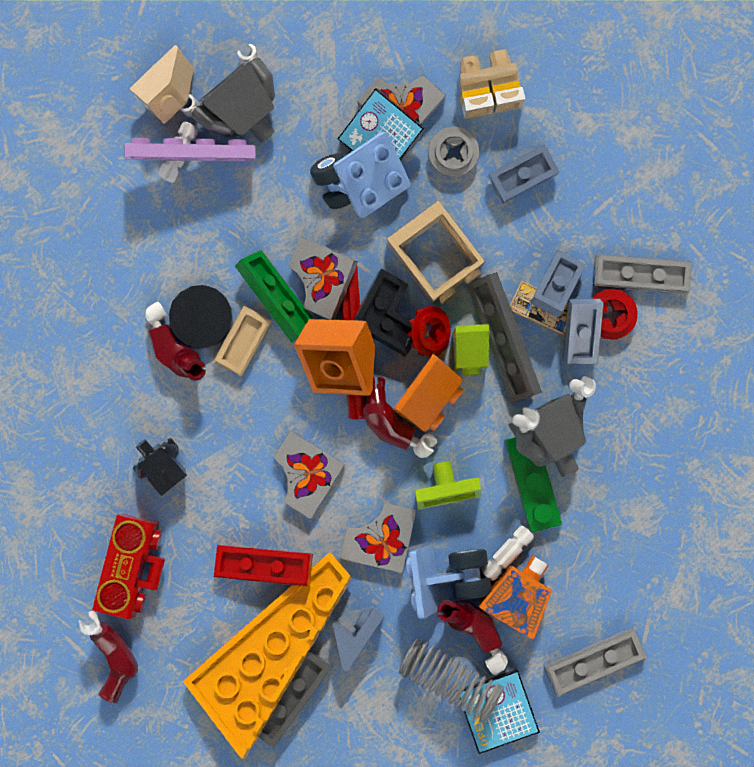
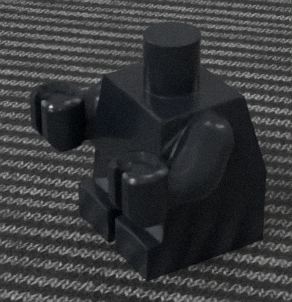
(159, 465)

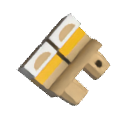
(489, 87)

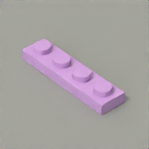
(175, 150)

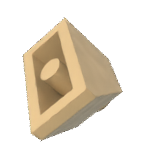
(165, 85)

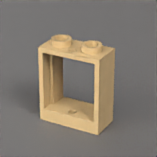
(419, 225)

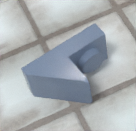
(351, 643)

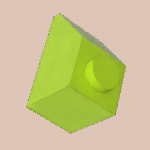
(471, 349)

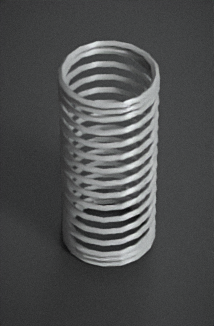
(414, 656)

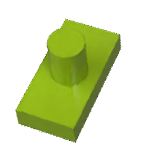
(446, 488)

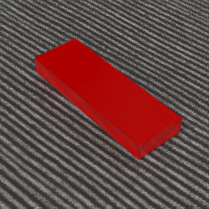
(263, 565)

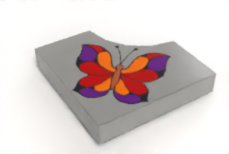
(416, 98)
(324, 276)
(308, 473)
(382, 541)

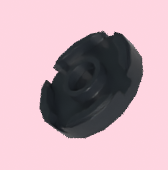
(200, 316)

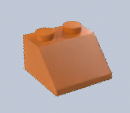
(337, 356)
(429, 395)

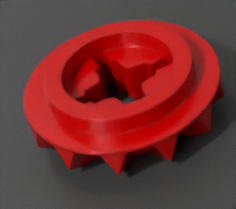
(625, 322)
(439, 331)

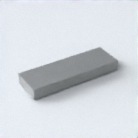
(642, 274)
(595, 661)

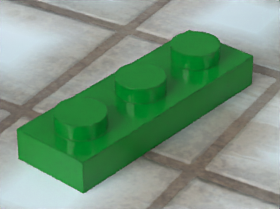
(274, 294)
(534, 490)

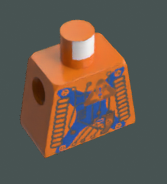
(519, 597)

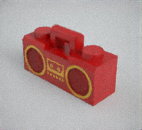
(128, 551)

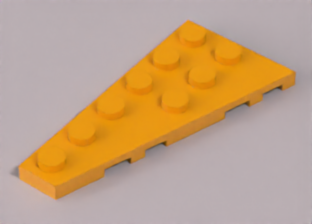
(255, 667)

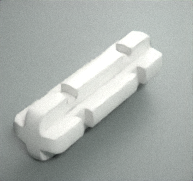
(168, 170)
(507, 553)

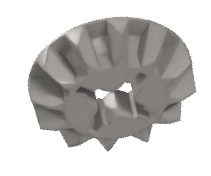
(453, 137)

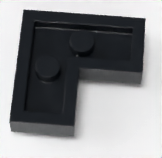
(379, 312)

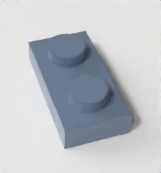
(523, 174)
(558, 283)
(583, 331)

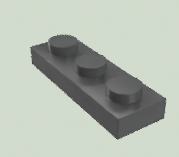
(295, 697)

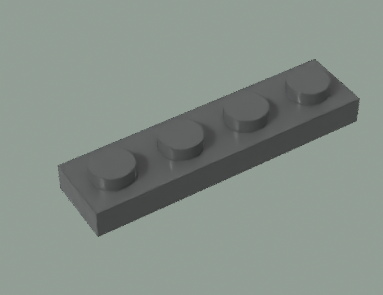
(504, 338)

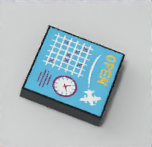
(382, 115)
(511, 717)

